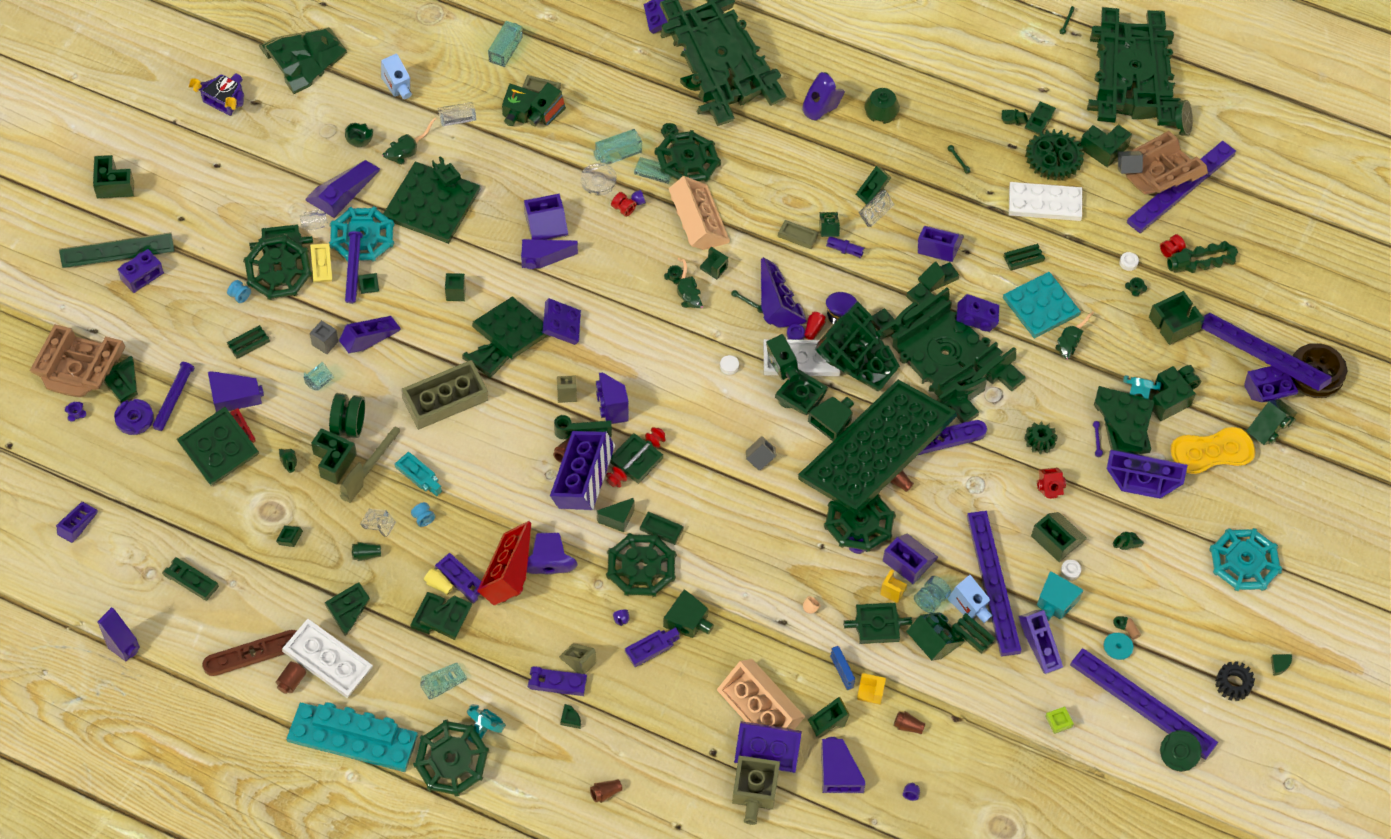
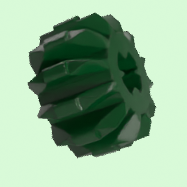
(1040, 437)

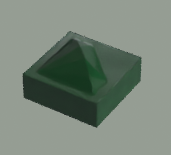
(289, 536)

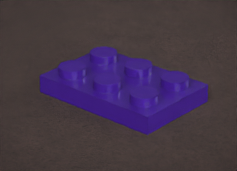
(769, 744)

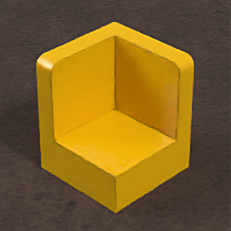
(893, 588)
(871, 688)

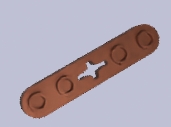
(233, 658)

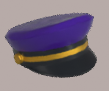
(838, 304)

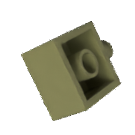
(755, 785)

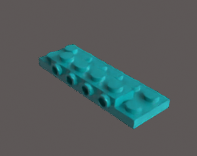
(352, 735)

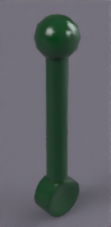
(1063, 30)
(951, 149)
(734, 293)

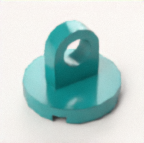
(1141, 386)
(485, 720)

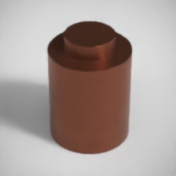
(290, 677)

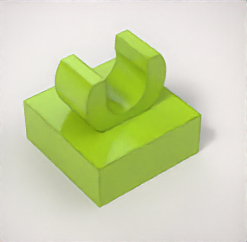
(1059, 720)

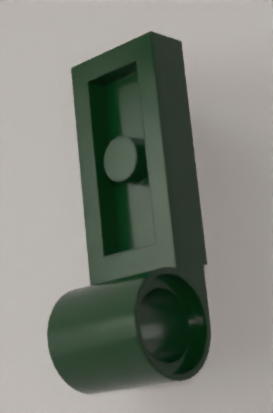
(564, 433)

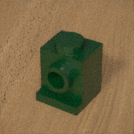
(829, 224)

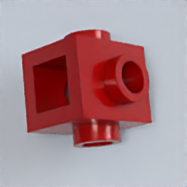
(1051, 482)

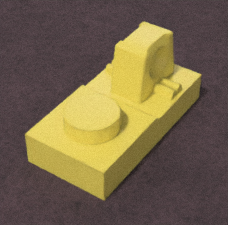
(321, 263)

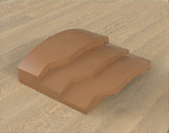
(1165, 165)
(73, 363)

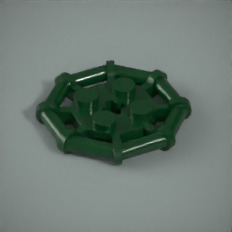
(685, 164)
(278, 277)
(860, 529)
(645, 555)
(450, 769)

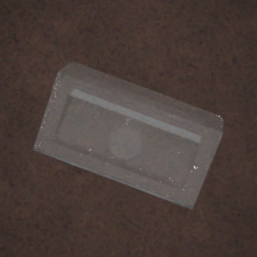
(457, 114)

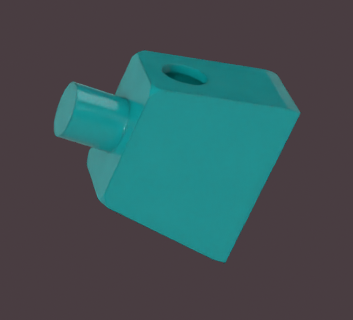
(1058, 596)

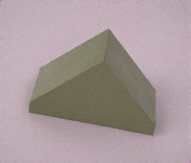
(566, 389)
(579, 658)

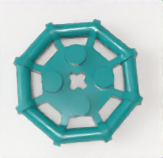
(366, 224)
(1241, 568)

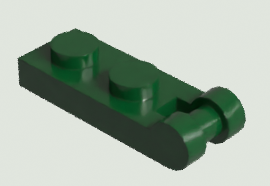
(191, 579)

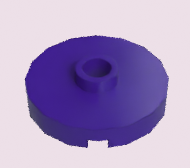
(129, 410)

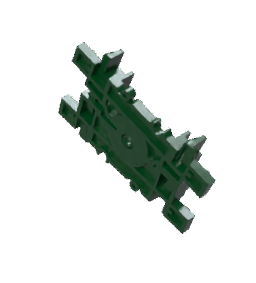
(702, 35)
(1140, 45)
(929, 329)

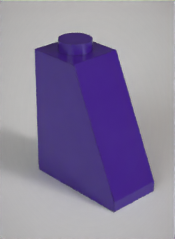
(234, 391)
(839, 769)

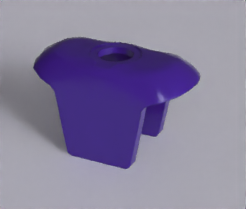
(829, 97)
(549, 556)

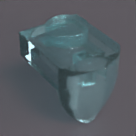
(318, 377)

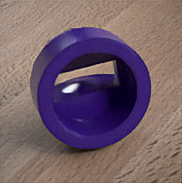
(638, 197)
(621, 617)
(911, 792)

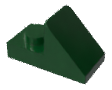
(873, 184)
(938, 276)
(829, 717)

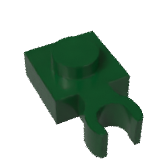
(446, 173)

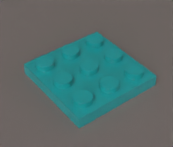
(1041, 305)

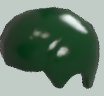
(358, 134)

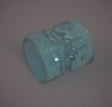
(932, 594)

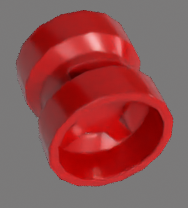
(624, 204)
(1174, 245)

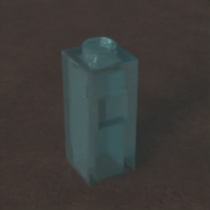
(505, 43)
(618, 147)

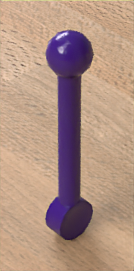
(1098, 453)

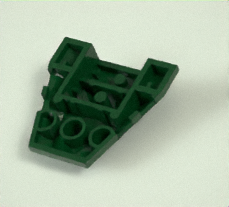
(304, 55)
(857, 348)

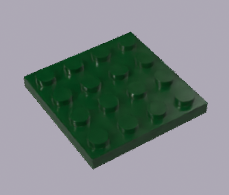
(428, 205)

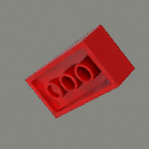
(508, 566)

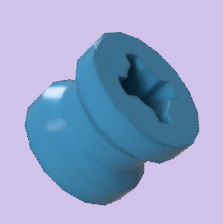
(239, 291)
(423, 514)

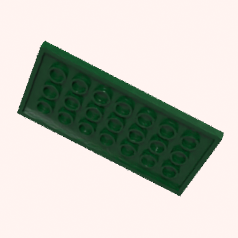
(877, 446)

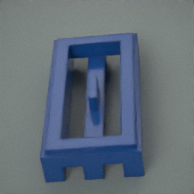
(842, 667)

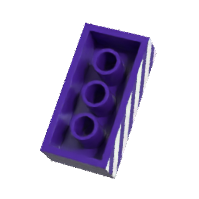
(582, 470)

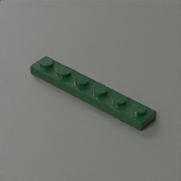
(115, 250)

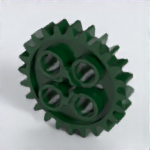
(1065, 154)

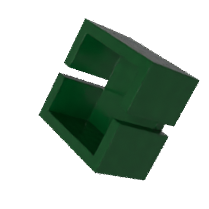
(1173, 320)

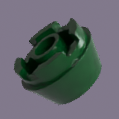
(882, 105)

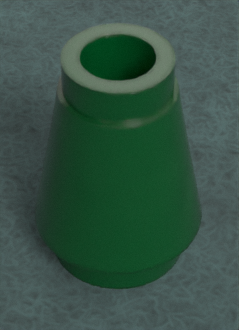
(365, 551)

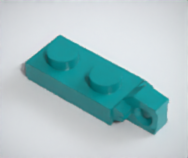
(418, 473)

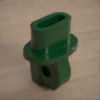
(1014, 116)
(288, 459)
(1127, 540)

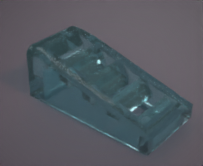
(433, 689)

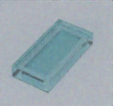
(651, 170)

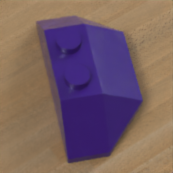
(1145, 474)

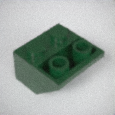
(1057, 535)
(935, 635)

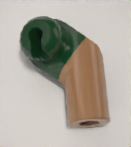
(1127, 624)

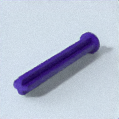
(353, 266)
(173, 395)

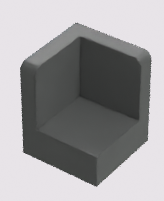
(1130, 162)
(324, 337)
(760, 453)

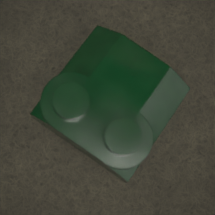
(801, 394)

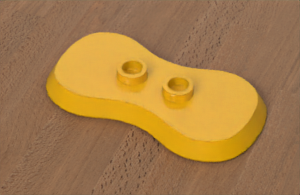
(1227, 447)

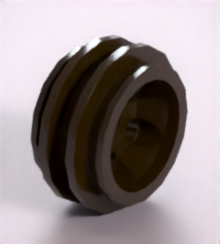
(1324, 359)

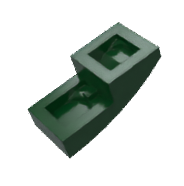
(1040, 118)

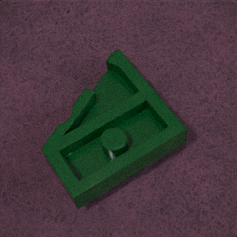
(348, 606)

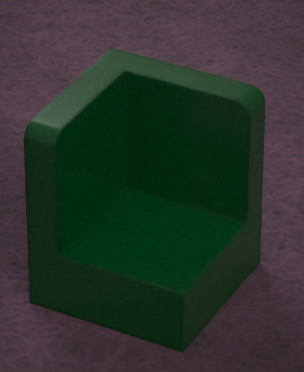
(715, 263)
(455, 287)

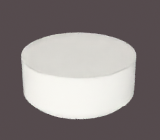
(1129, 261)
(729, 365)
(1071, 569)

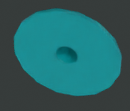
(1118, 646)

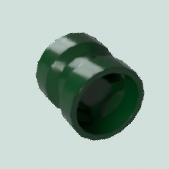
(1189, 376)

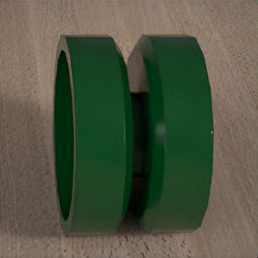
(347, 415)

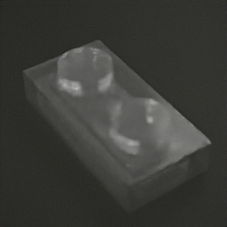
(876, 208)

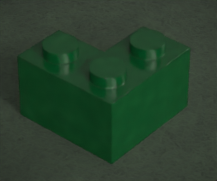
(1105, 146)
(109, 181)
(1173, 395)
(1270, 420)
(335, 453)

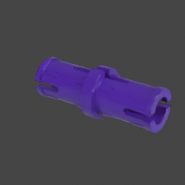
(845, 246)

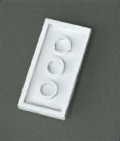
(1045, 201)
(807, 358)
(327, 658)

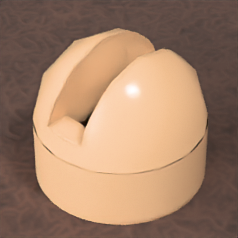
(811, 605)

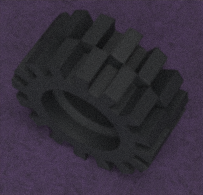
(1239, 671)

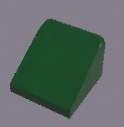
(368, 283)

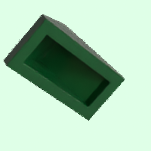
(617, 515)

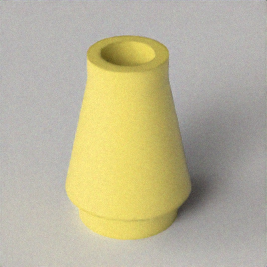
(437, 580)

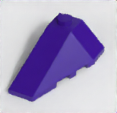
(340, 190)
(777, 298)

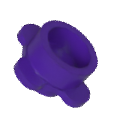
(72, 407)

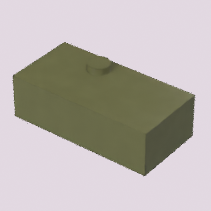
(444, 394)

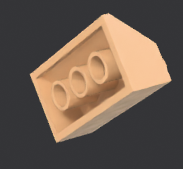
(698, 214)
(758, 697)

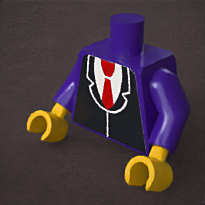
(221, 92)

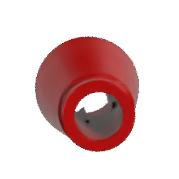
(814, 325)

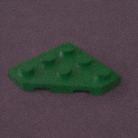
(1125, 415)

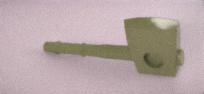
(354, 481)

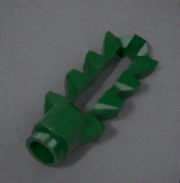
(1182, 261)

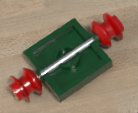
(636, 457)

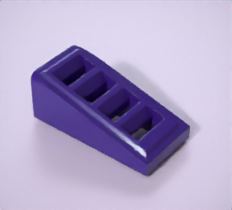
(70, 532)

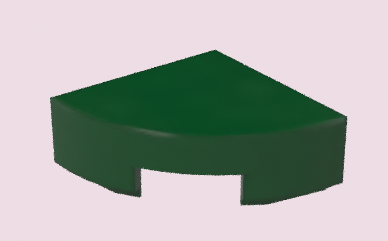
(687, 83)
(1280, 663)
(570, 717)

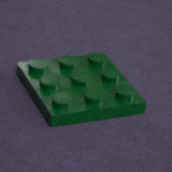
(510, 327)
(217, 446)

